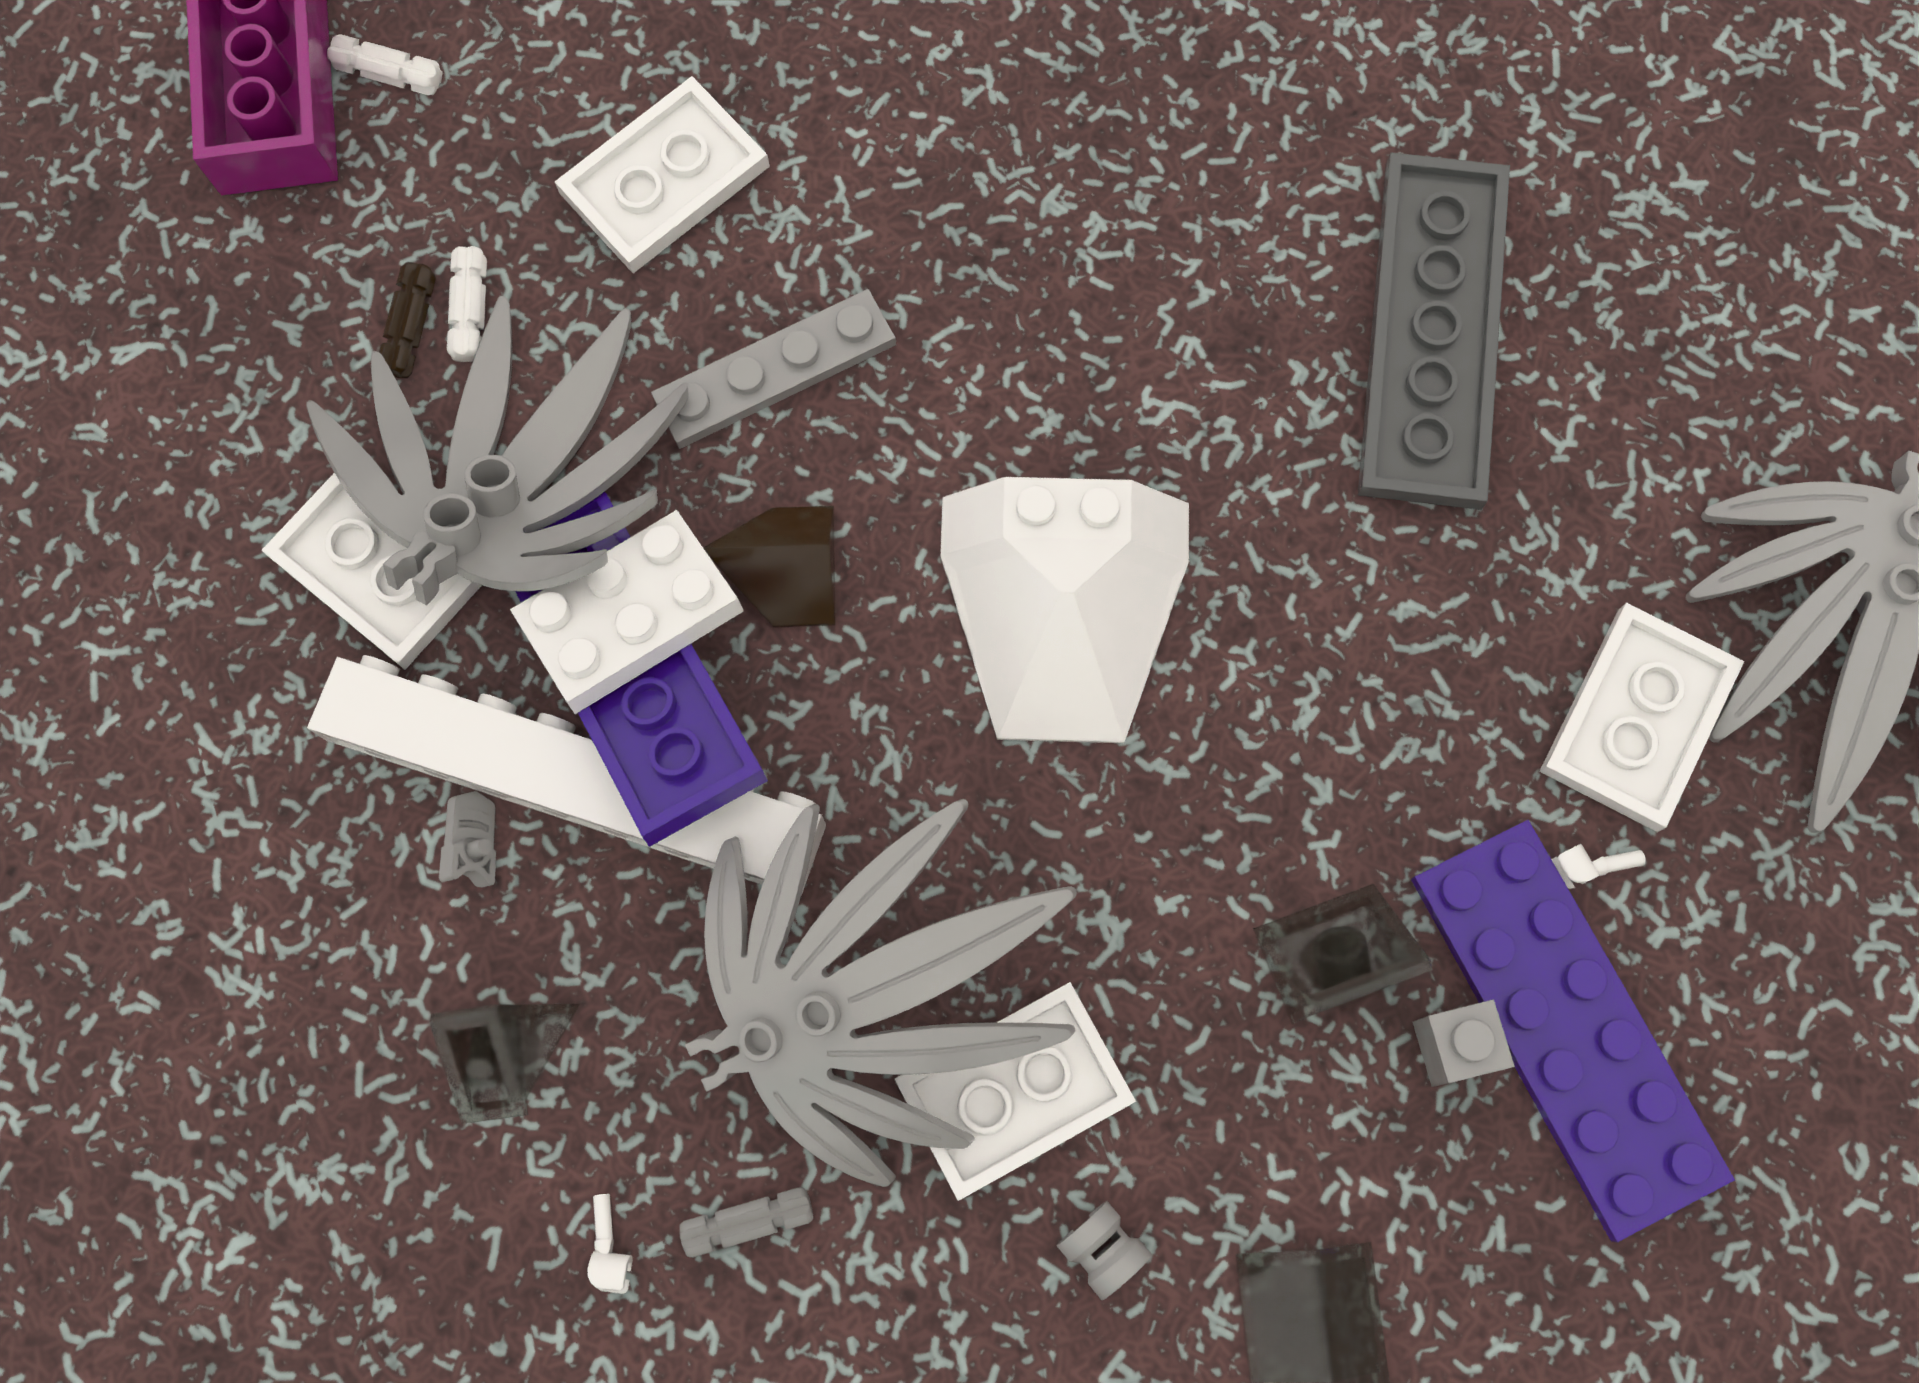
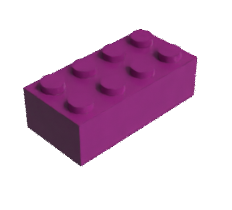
(261, 93)

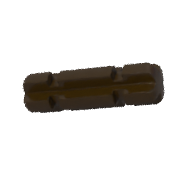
(407, 317)

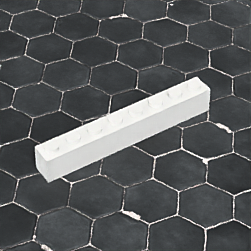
(527, 762)

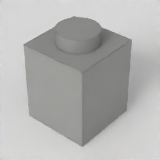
(1463, 1043)

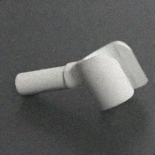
(1578, 867)
(605, 1268)

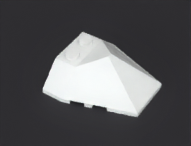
(1063, 598)

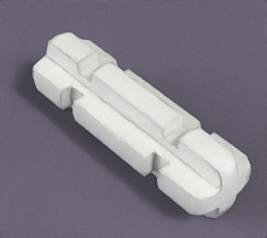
(384, 64)
(466, 302)

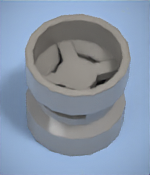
(1115, 1262)

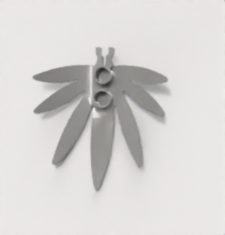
(492, 502)
(1879, 580)
(803, 1021)

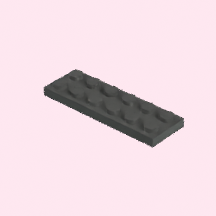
(1435, 332)

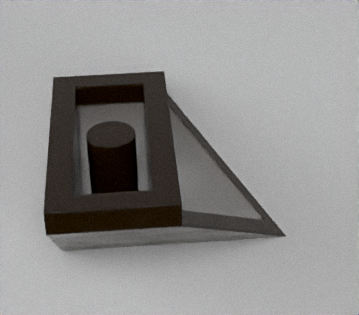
(783, 564)

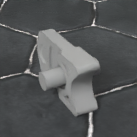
(469, 840)

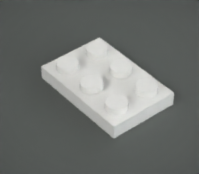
(662, 174)
(341, 561)
(628, 614)
(1642, 717)
(1023, 1102)

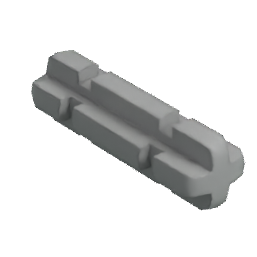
(746, 1222)

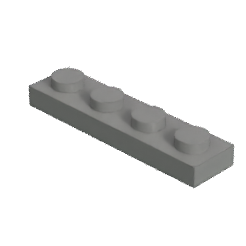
(778, 367)

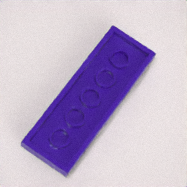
(666, 734)
(1573, 1032)

